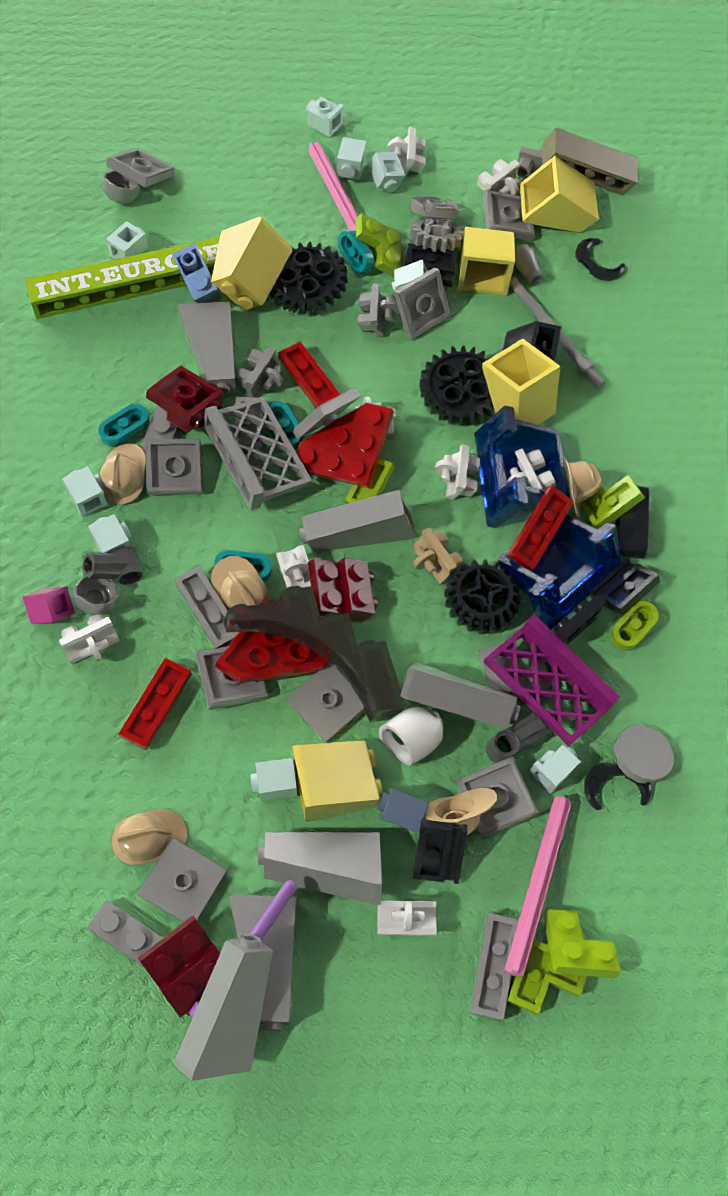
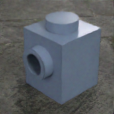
(402, 809)

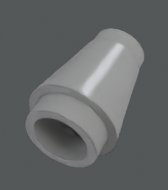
(527, 263)

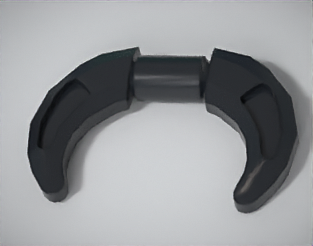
(582, 255)
(598, 775)

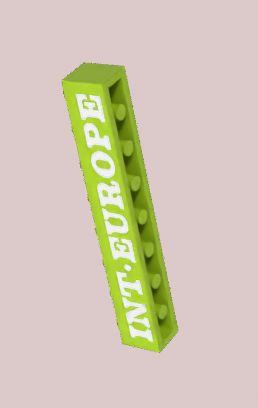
(112, 280)

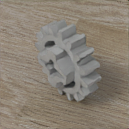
(436, 234)

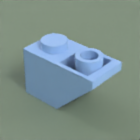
(196, 274)

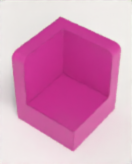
(48, 605)

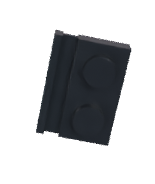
(440, 260)
(625, 586)
(585, 614)
(439, 851)

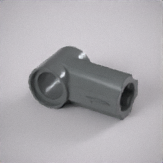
(119, 565)
(516, 737)

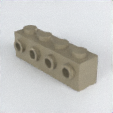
(599, 163)

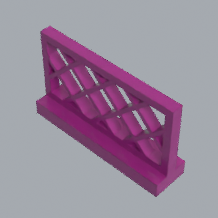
(565, 667)

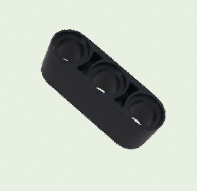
(634, 528)

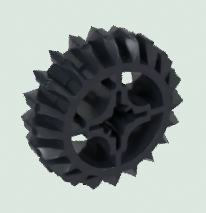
(492, 584)

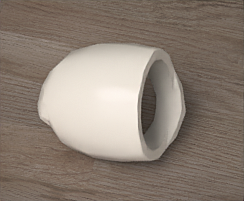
(418, 729)

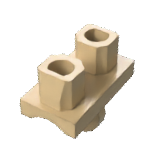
(434, 557)

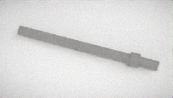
(584, 366)

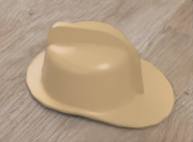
(124, 473)
(583, 480)
(238, 582)
(462, 808)
(146, 836)

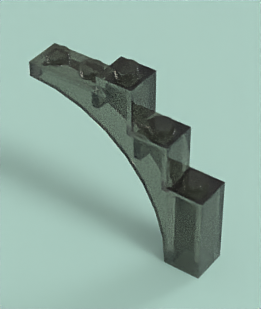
(332, 637)

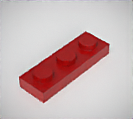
(308, 374)
(540, 528)
(155, 704)

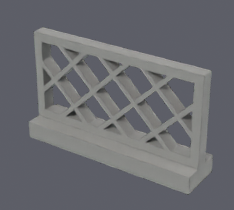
(234, 454)

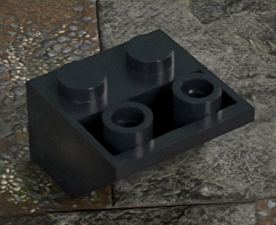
(538, 334)

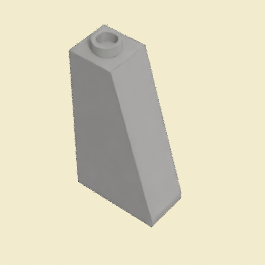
(211, 341)
(359, 523)
(459, 696)
(326, 862)
(280, 938)
(229, 1012)

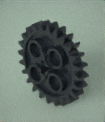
(310, 279)
(460, 385)

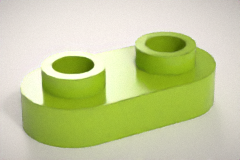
(633, 627)

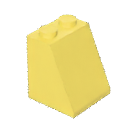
(559, 197)
(486, 261)
(249, 262)
(523, 380)
(335, 778)

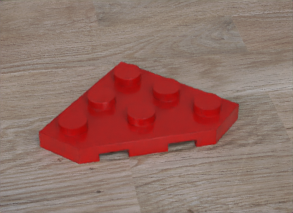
(349, 446)
(267, 656)

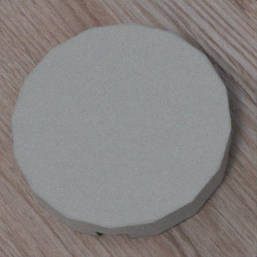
(433, 207)
(643, 754)

